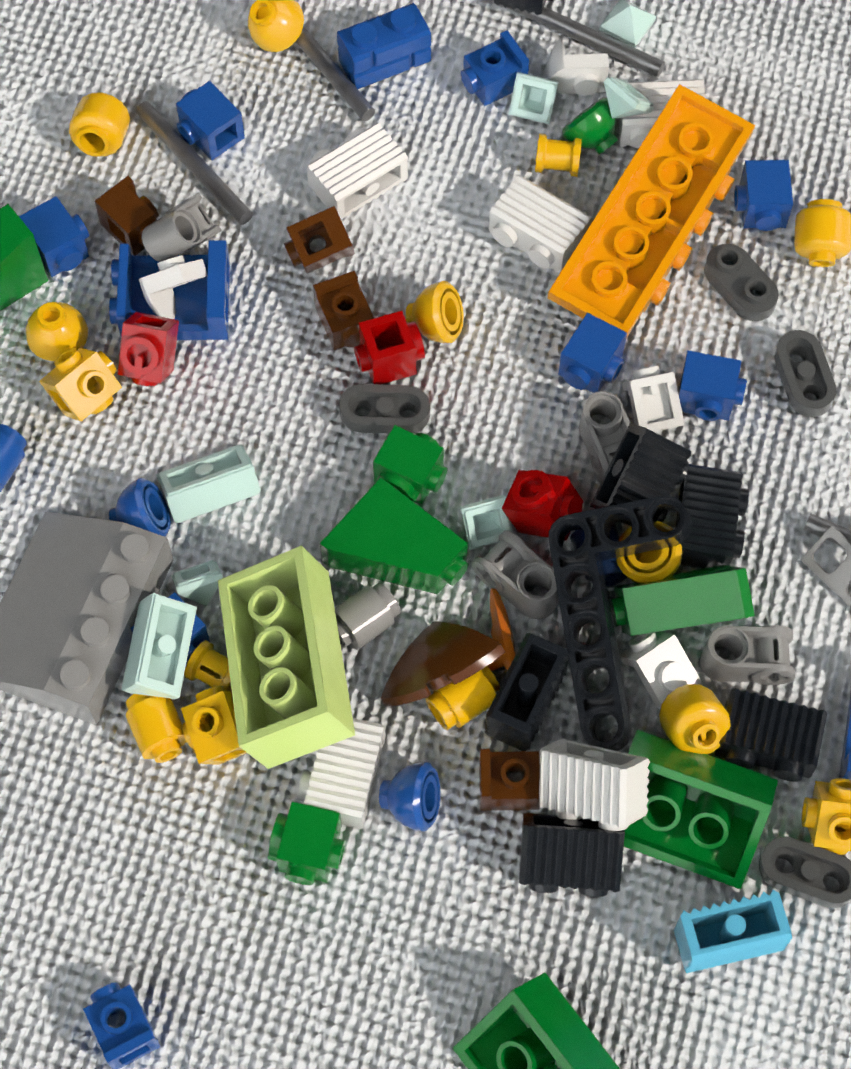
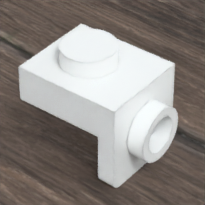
(659, 664)

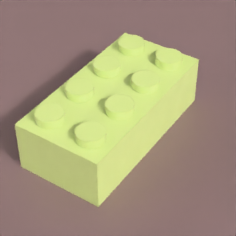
(285, 658)

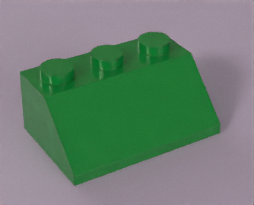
(700, 811)
(533, 1031)

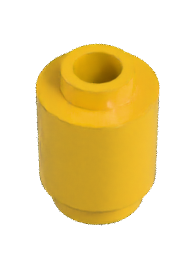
(463, 701)
(155, 727)

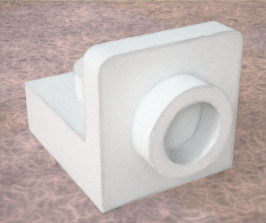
(654, 399)

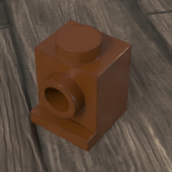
(126, 214)
(324, 226)
(341, 308)
(501, 793)

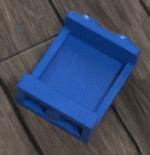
(200, 304)

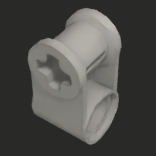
(179, 230)
(602, 439)
(512, 570)
(758, 652)

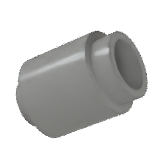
(366, 615)

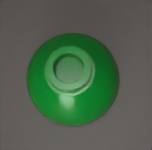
(593, 127)

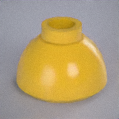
(275, 24)
(437, 312)
(55, 329)
(653, 564)

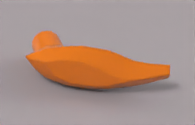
(501, 632)

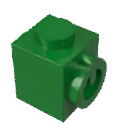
(411, 464)
(307, 843)

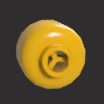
(99, 124)
(823, 232)
(694, 719)

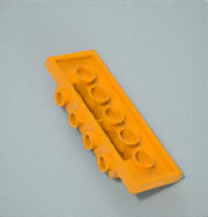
(653, 212)

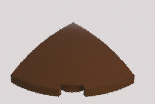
(436, 658)

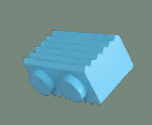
(732, 932)

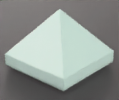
(627, 23)
(533, 98)
(625, 99)
(484, 521)
(198, 582)

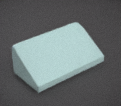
(209, 483)
(159, 647)

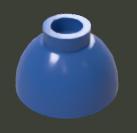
(143, 507)
(412, 796)

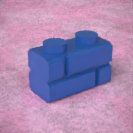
(384, 46)

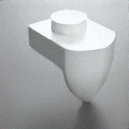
(577, 72)
(172, 273)

